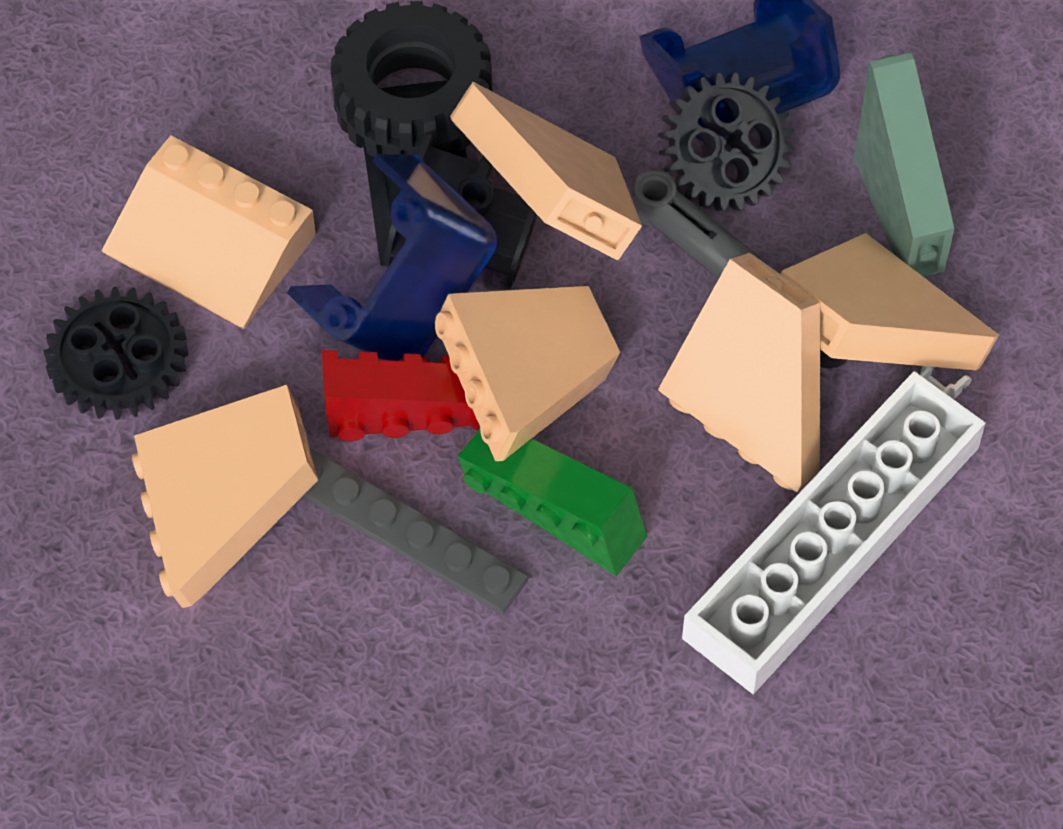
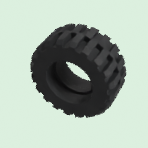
(397, 41)

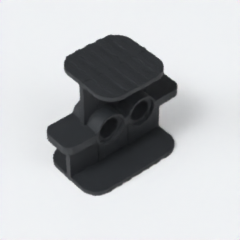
(504, 211)

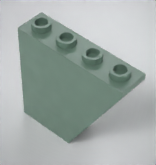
(902, 165)

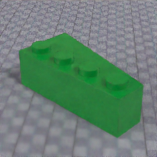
(561, 497)

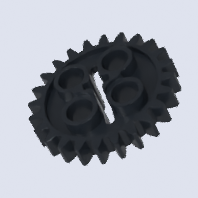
(745, 110)
(80, 371)

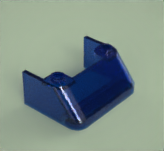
(442, 256)

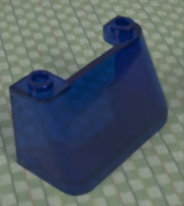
(785, 48)

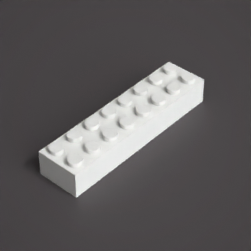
(832, 532)

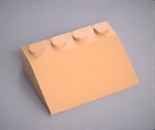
(209, 232)

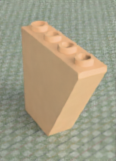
(552, 170)
(888, 311)
(525, 357)
(755, 371)
(221, 485)

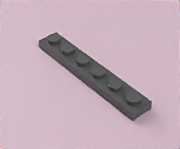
(414, 536)

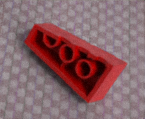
(392, 396)

